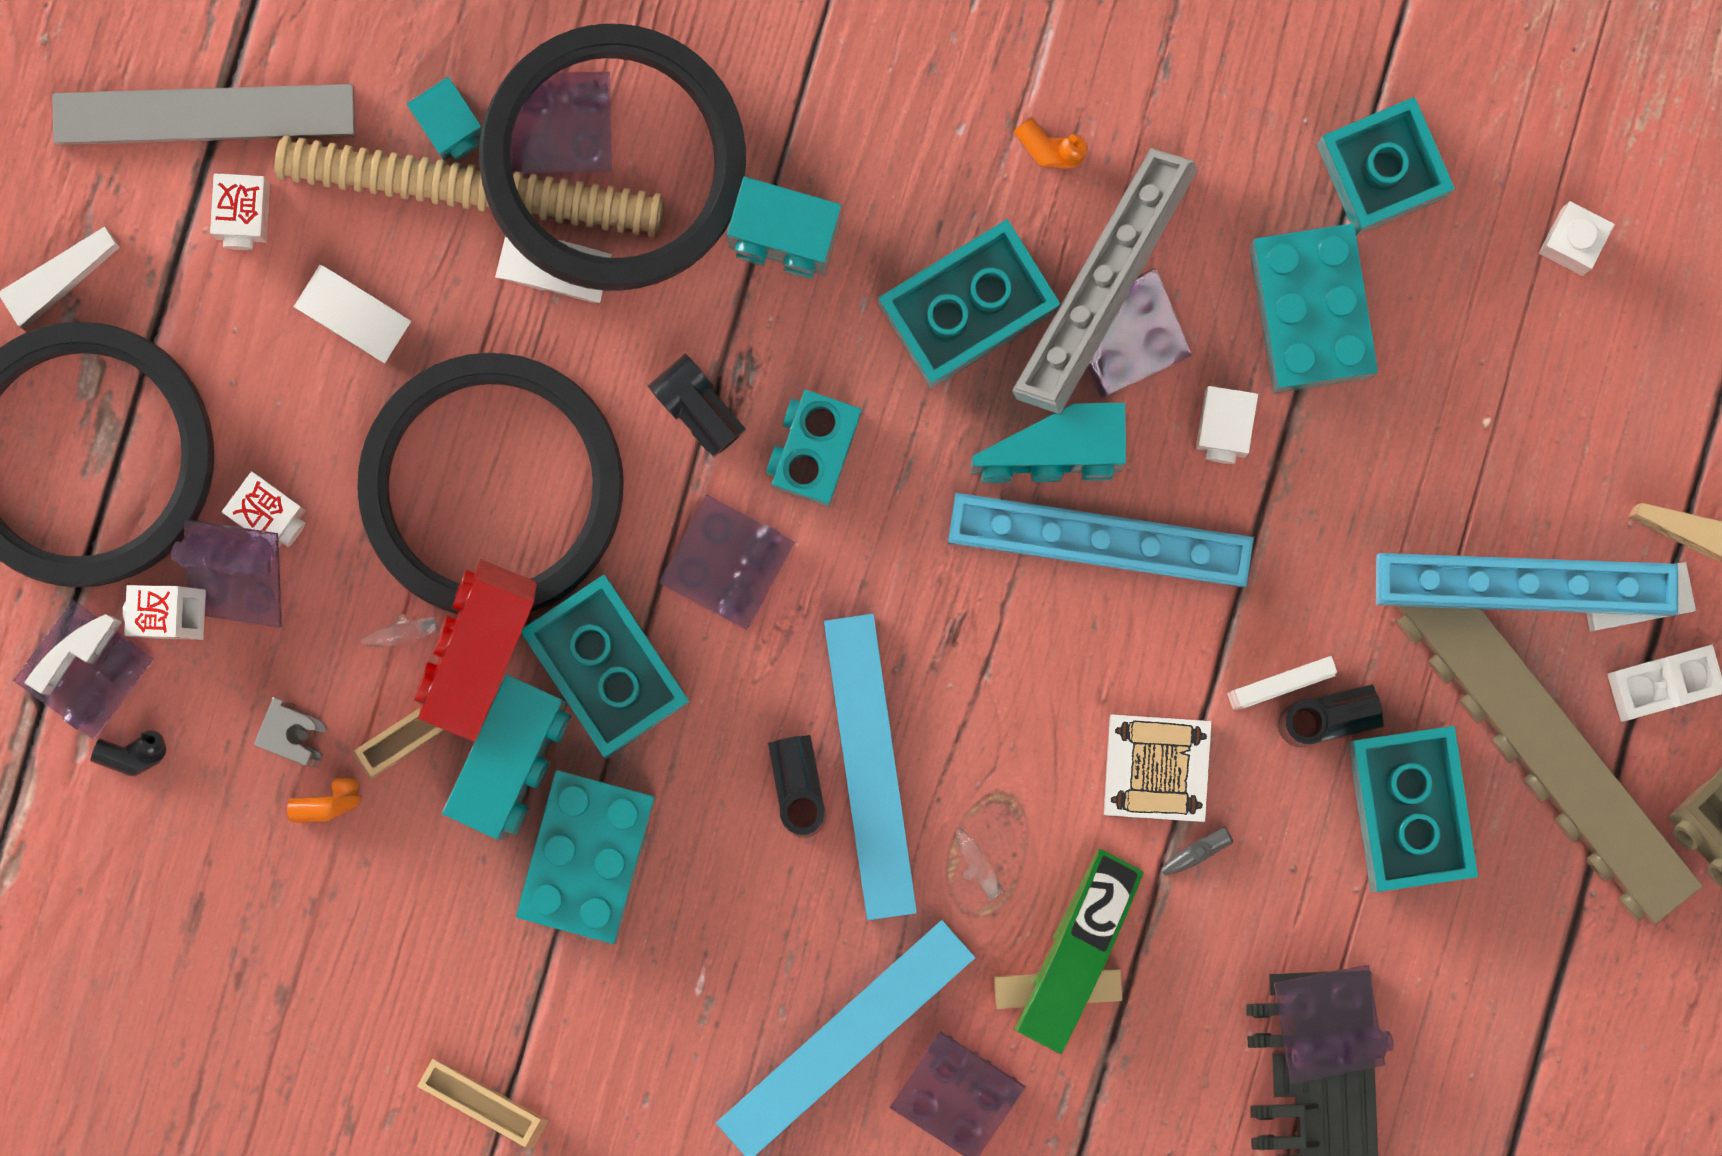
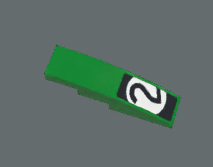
(1079, 951)

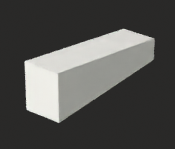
(46, 285)

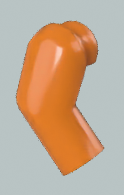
(1050, 151)
(326, 808)

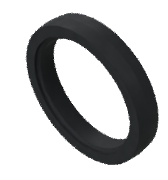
(669, 58)
(473, 371)
(196, 453)

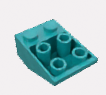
(1079, 440)

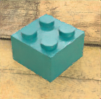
(1385, 166)
(783, 228)

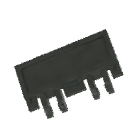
(1331, 1112)

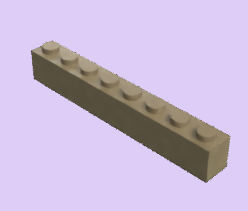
(1555, 757)

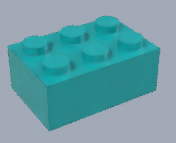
(968, 303)
(1313, 308)
(605, 666)
(507, 759)
(1412, 809)
(586, 857)

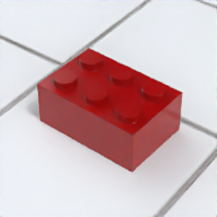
(474, 649)

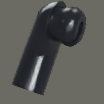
(134, 757)

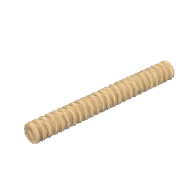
(464, 185)

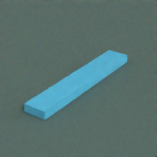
(1100, 540)
(1526, 584)
(870, 767)
(845, 1040)

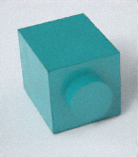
(447, 120)

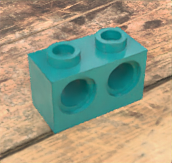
(826, 451)

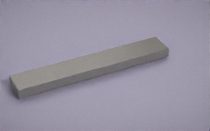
(203, 114)
(1105, 281)

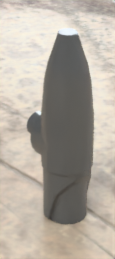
(1198, 851)

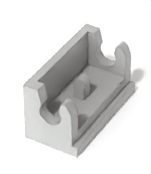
(283, 730)

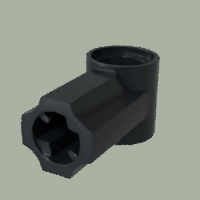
(689, 396)
(1335, 716)
(797, 780)

